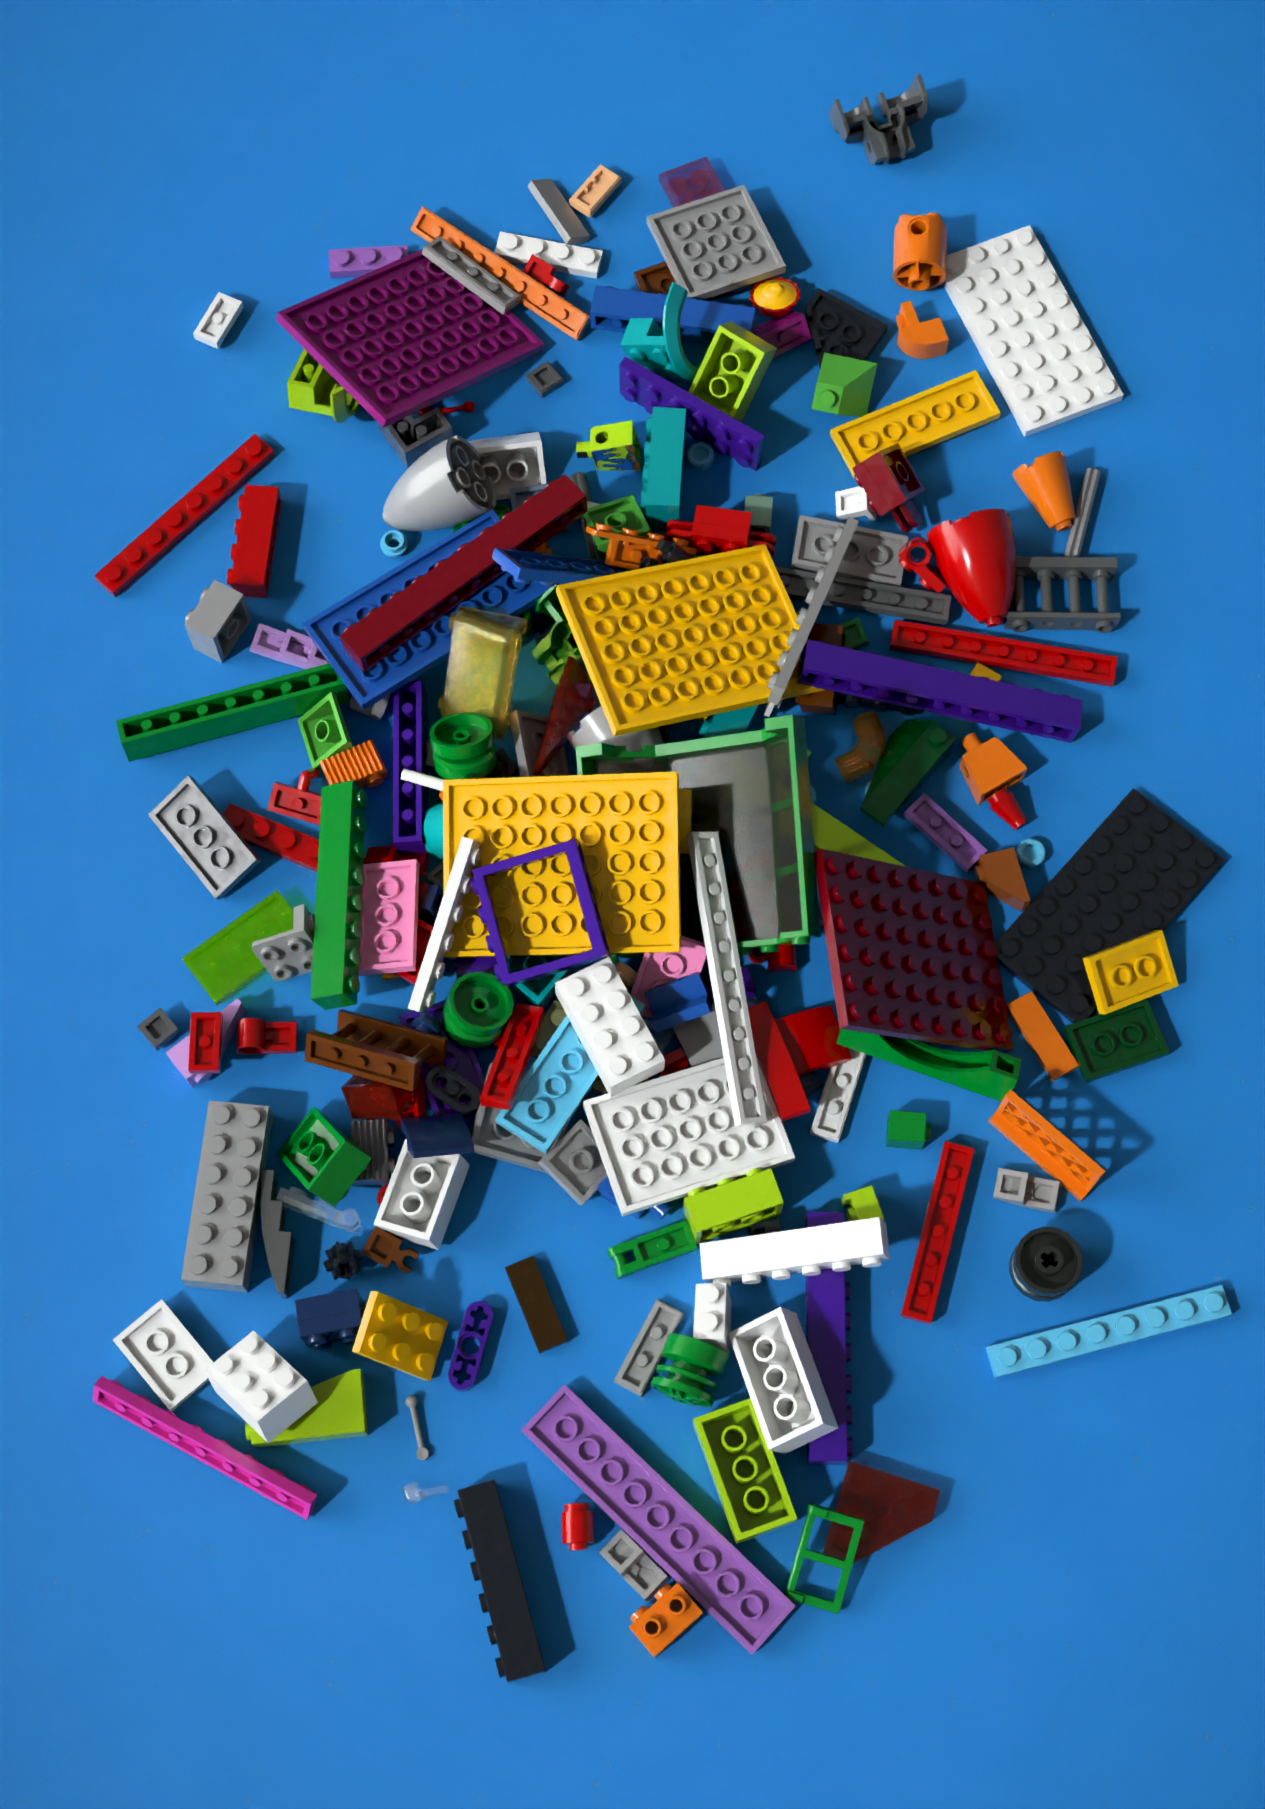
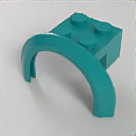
(660, 349)

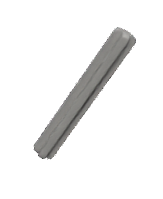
(1082, 513)

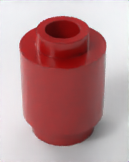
(577, 1526)

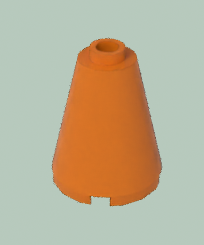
(1048, 489)

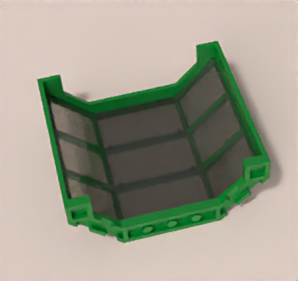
(759, 802)

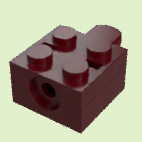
(891, 486)

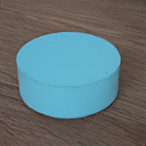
(700, 456)
(1030, 853)

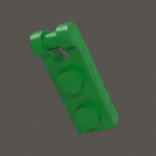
(653, 1249)

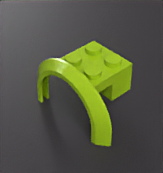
(318, 392)

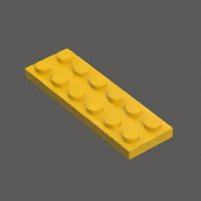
(918, 420)

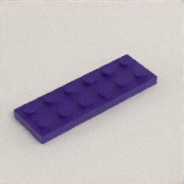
(702, 420)

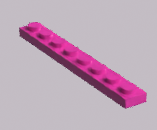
(205, 1448)

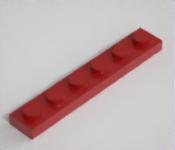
(937, 1233)

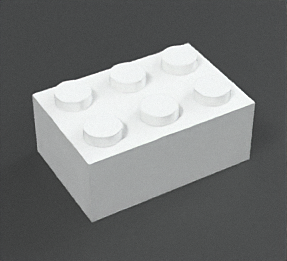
(261, 1386)

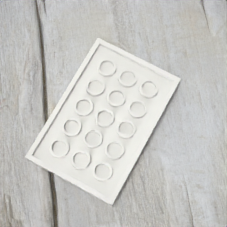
(680, 1136)

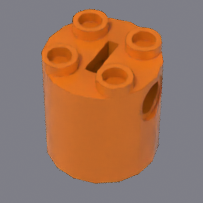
(920, 252)

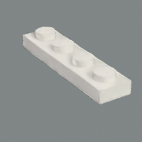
(563, 257)

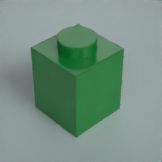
(907, 1130)

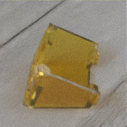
(482, 666)

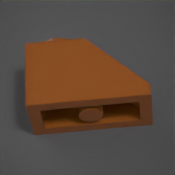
(1003, 878)

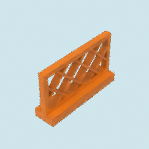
(1046, 1146)

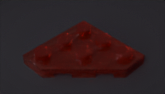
(886, 1503)

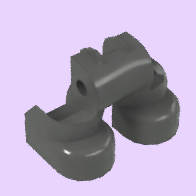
(888, 139)

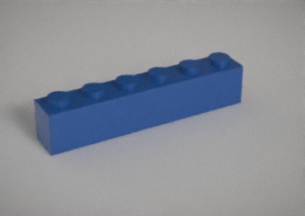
(698, 322)

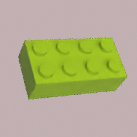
(744, 1471)

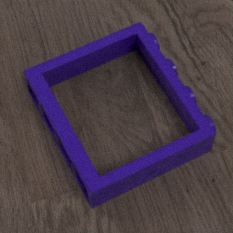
(587, 900)

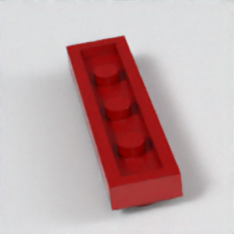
(512, 1056)

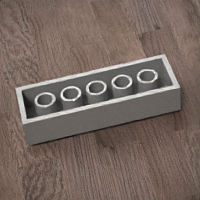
(227, 1196)

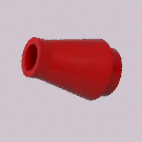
(1007, 808)

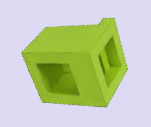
(862, 1204)

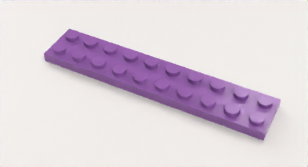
(658, 1519)

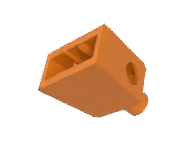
(989, 767)

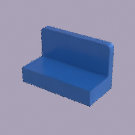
(678, 1001)

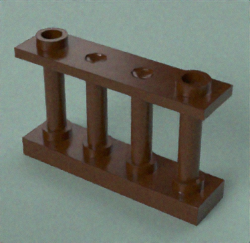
(376, 1050)

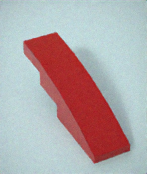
(777, 1064)

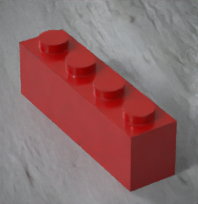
(255, 540)

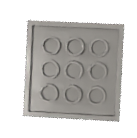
(716, 244)

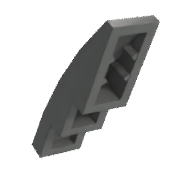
(278, 1243)

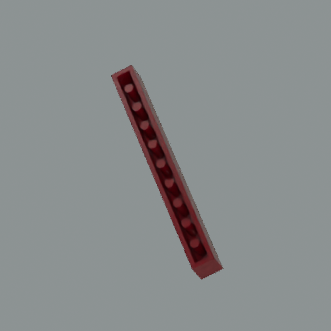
(462, 573)

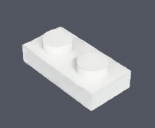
(218, 320)

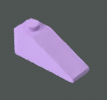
(180, 1052)

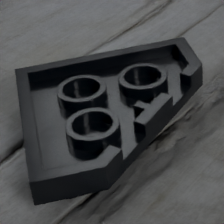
(841, 328)

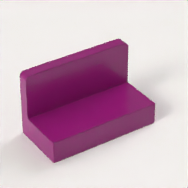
(784, 331)

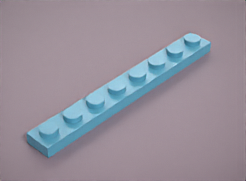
(1108, 1331)

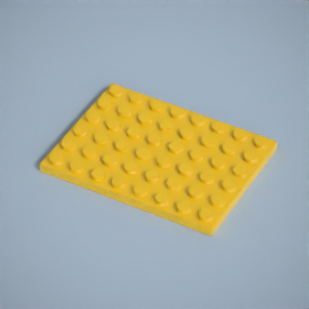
(683, 637)
(628, 843)

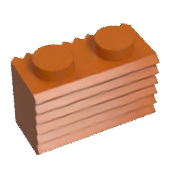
(358, 764)

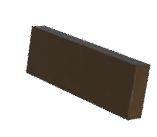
(536, 1304)

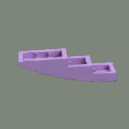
(286, 647)

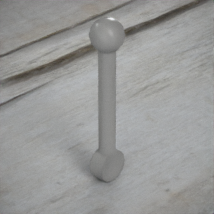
(422, 1453)

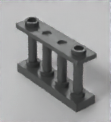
(1072, 570)

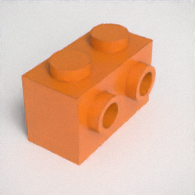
(664, 1619)

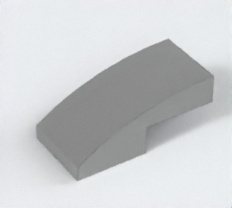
(1026, 1191)
(634, 1565)

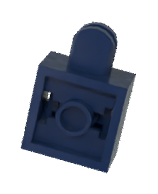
(330, 1318)

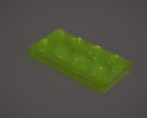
(227, 959)

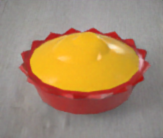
(775, 296)

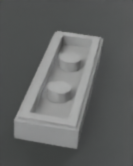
(558, 211)
(648, 1347)

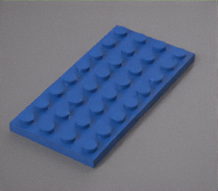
(432, 644)

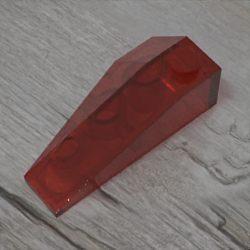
(567, 709)

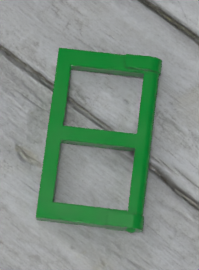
(803, 1552)

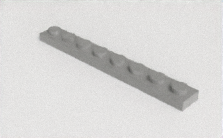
(808, 616)

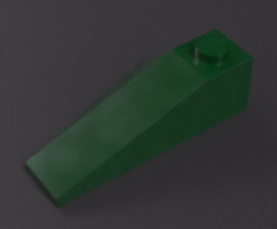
(906, 763)

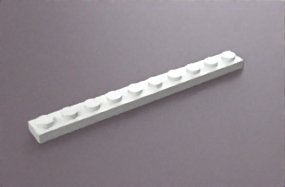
(726, 979)

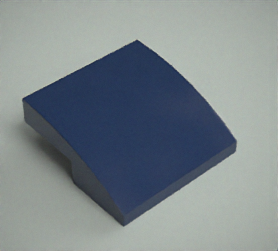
(437, 1135)

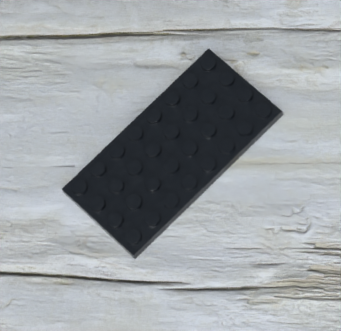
(1114, 888)

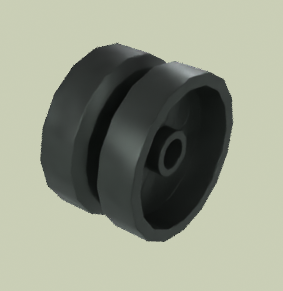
(1058, 1251)

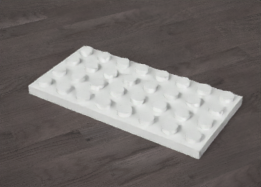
(1028, 331)

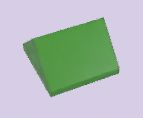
(324, 730)

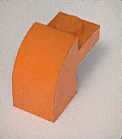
(919, 339)

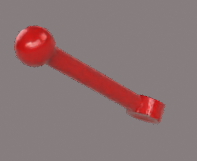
(468, 407)

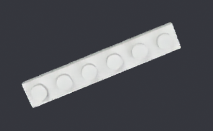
(441, 936)

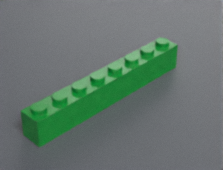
(228, 712)
(339, 896)

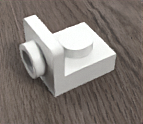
(853, 504)

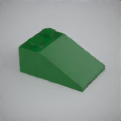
(323, 1157)

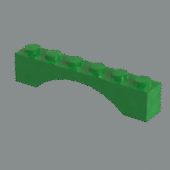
(981, 1072)

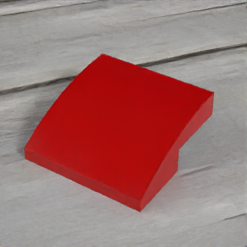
(813, 1039)

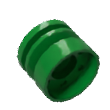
(689, 1372)

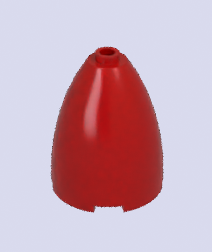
(978, 562)

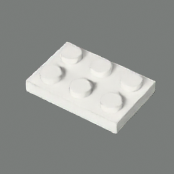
(165, 1355)

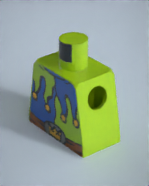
(612, 447)

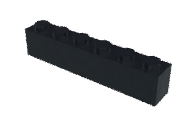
(501, 1582)

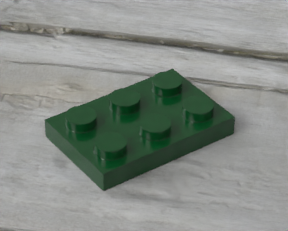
(1116, 1041)

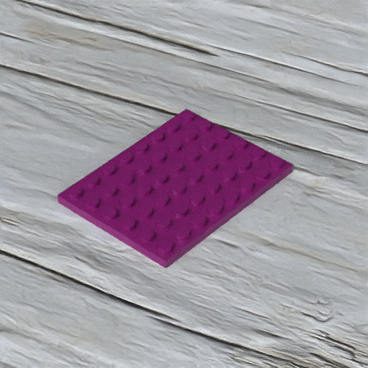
(407, 337)

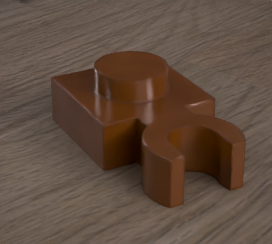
(385, 1247)

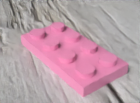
(389, 917)

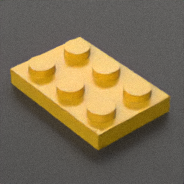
(1130, 972)
(400, 1336)

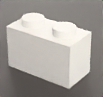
(713, 1315)

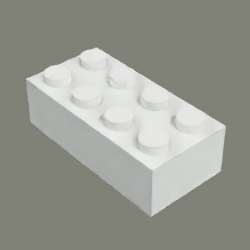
(609, 1026)
(782, 1380)

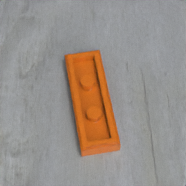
(1042, 1036)

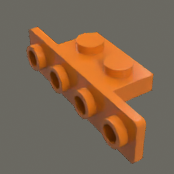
(628, 548)

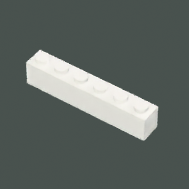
(795, 1251)

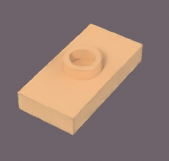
(595, 191)

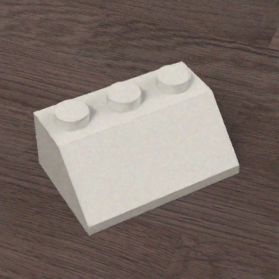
(512, 461)
(422, 1197)

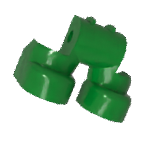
(557, 644)

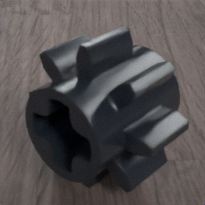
(343, 1260)

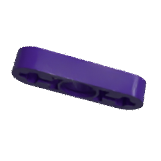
(469, 1321)

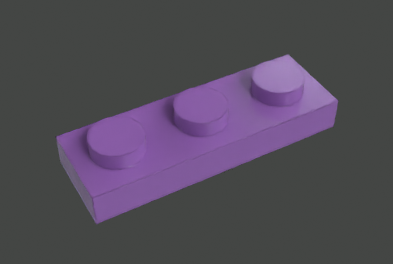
(360, 261)
(945, 832)

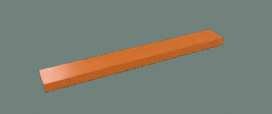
(532, 292)

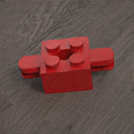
(719, 531)

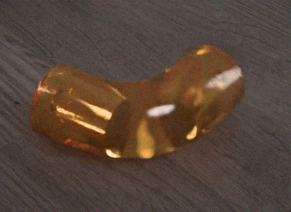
(867, 749)

